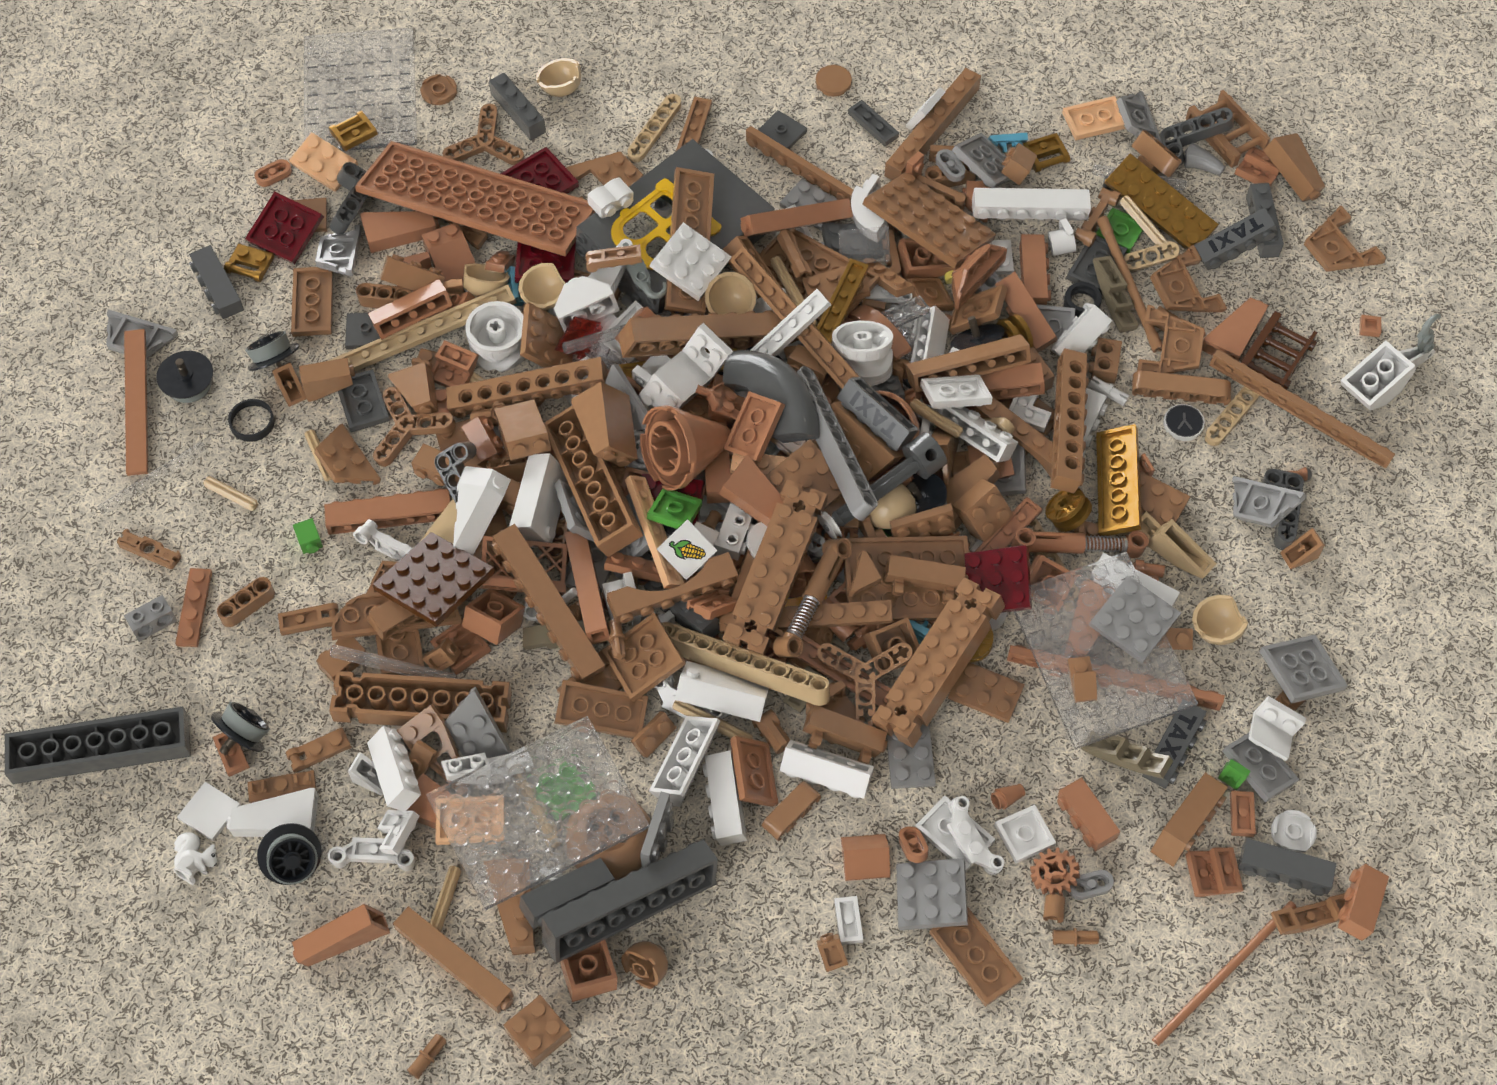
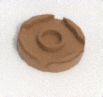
(833, 80)
(440, 94)

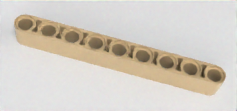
(749, 665)

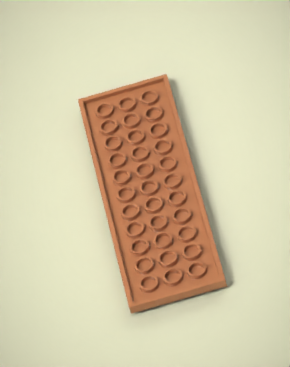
(475, 197)

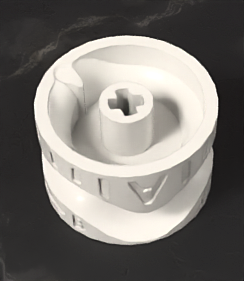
(496, 335)
(866, 349)

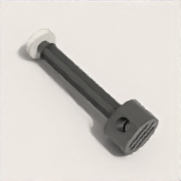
(922, 457)

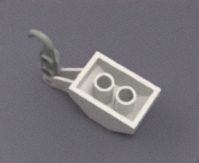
(594, 295)
(1387, 370)

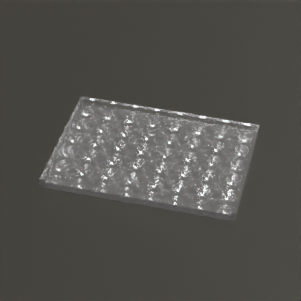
(537, 812)

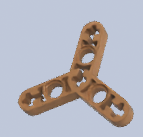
(490, 146)
(406, 433)
(855, 671)

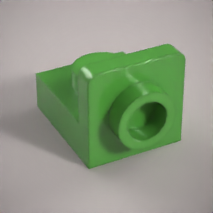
(1233, 774)

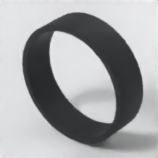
(244, 404)

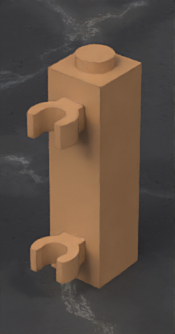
(923, 574)
(844, 732)

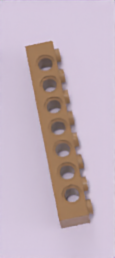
(516, 383)
(1069, 421)

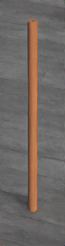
(1218, 978)

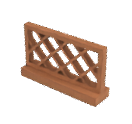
(506, 582)

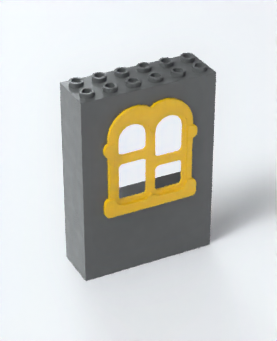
(730, 202)

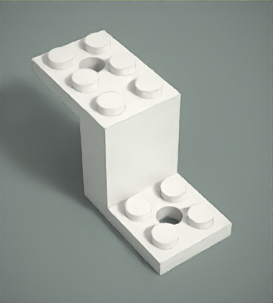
(678, 379)

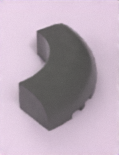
(777, 381)

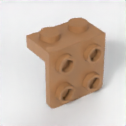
(838, 702)

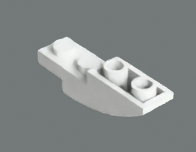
(461, 766)

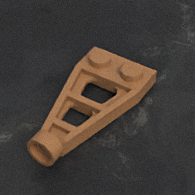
(421, 726)

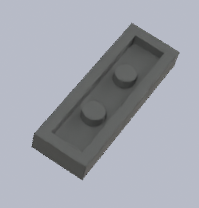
(873, 123)

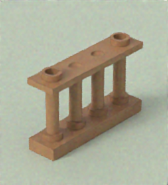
(1220, 142)

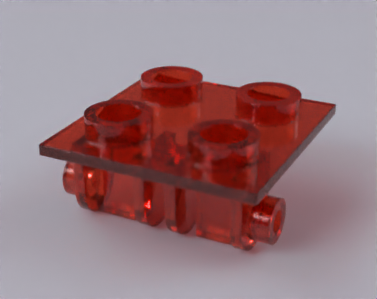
(579, 328)

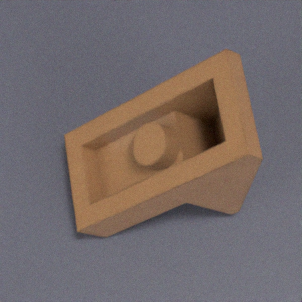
(1082, 679)

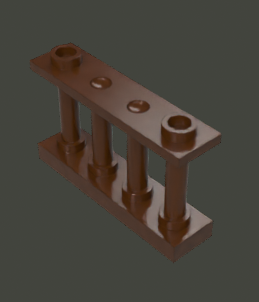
(1265, 338)

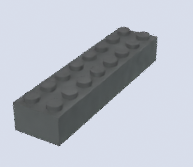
(97, 745)
(628, 900)

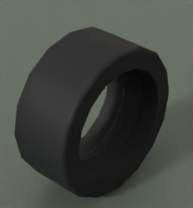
(1083, 288)

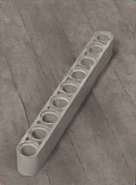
(839, 454)

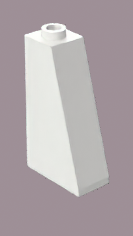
(262, 816)

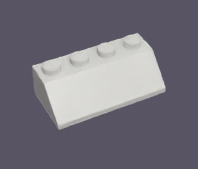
(685, 758)

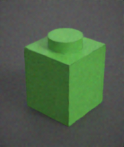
(307, 536)

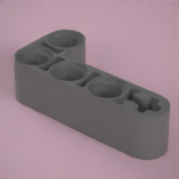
(1198, 131)
(348, 177)
(456, 464)
(1285, 479)

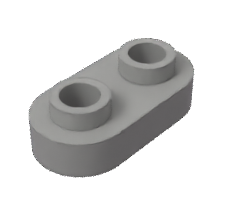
(953, 168)
(1090, 885)

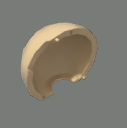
(559, 77)
(482, 281)
(541, 286)
(730, 293)
(892, 506)
(1219, 620)

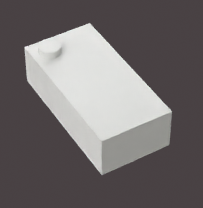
(537, 504)
(721, 692)

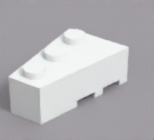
(1084, 330)

